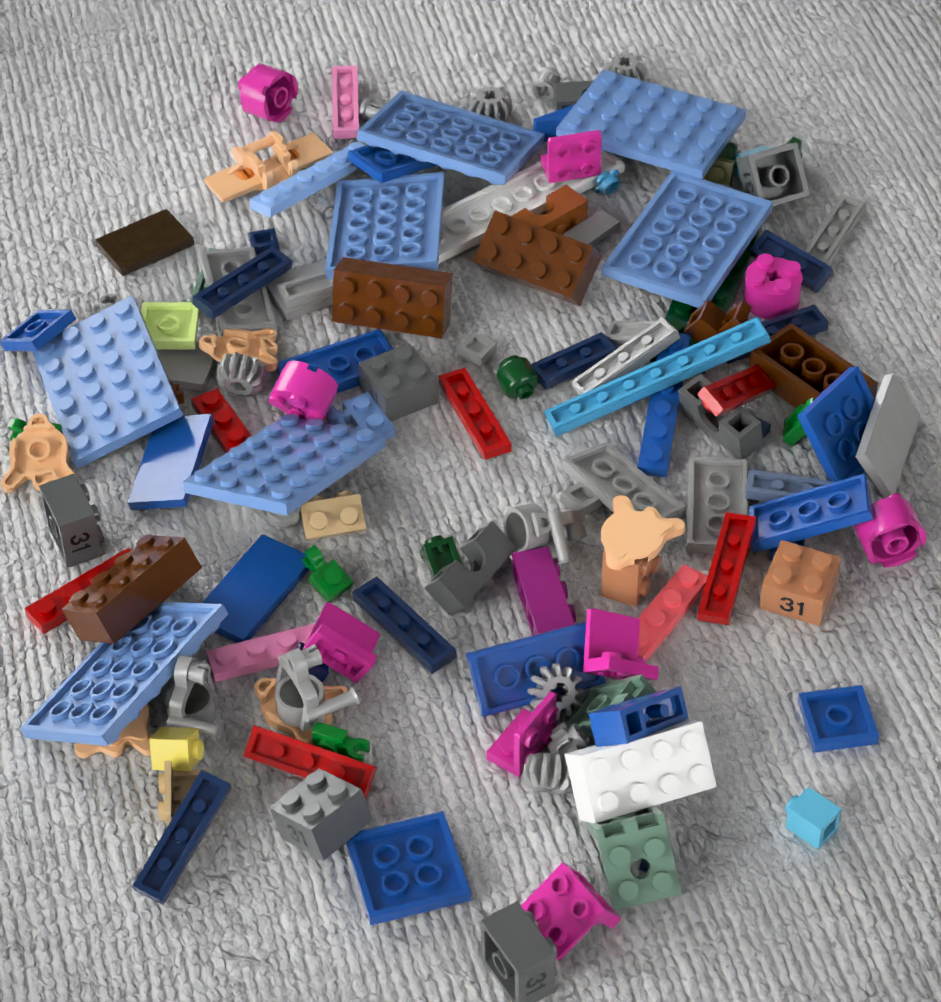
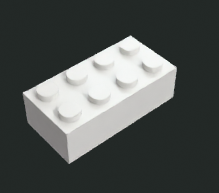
(640, 773)

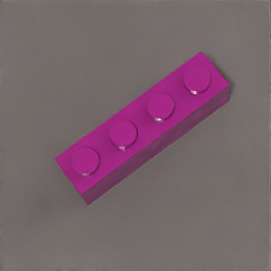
(541, 590)

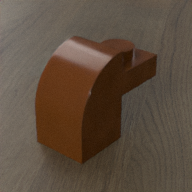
(711, 320)

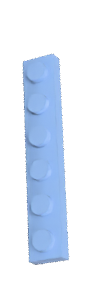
(305, 183)

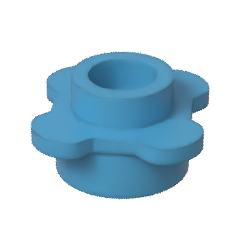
(608, 182)

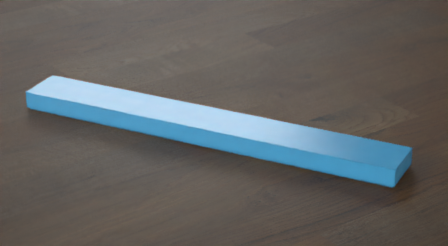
(657, 376)

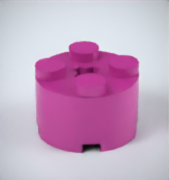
(268, 92)
(773, 286)
(303, 391)
(892, 532)

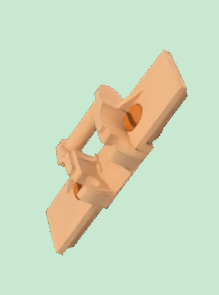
(259, 175)

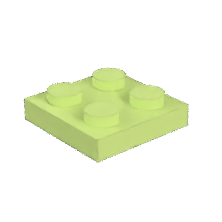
(172, 324)

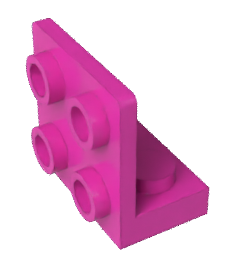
(573, 156)
(344, 642)
(613, 647)
(524, 736)
(568, 908)

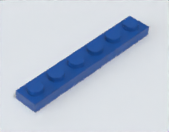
(661, 421)

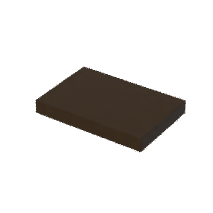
(144, 242)

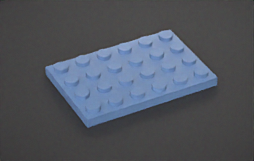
(654, 123)
(451, 137)
(388, 221)
(687, 239)
(106, 382)
(285, 464)
(123, 676)

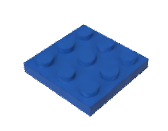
(837, 424)
(407, 868)

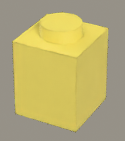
(178, 745)

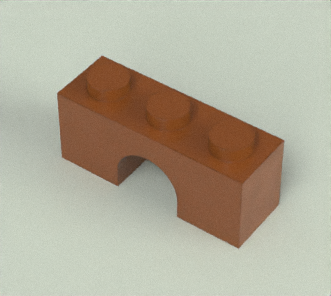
(563, 211)

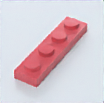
(669, 608)

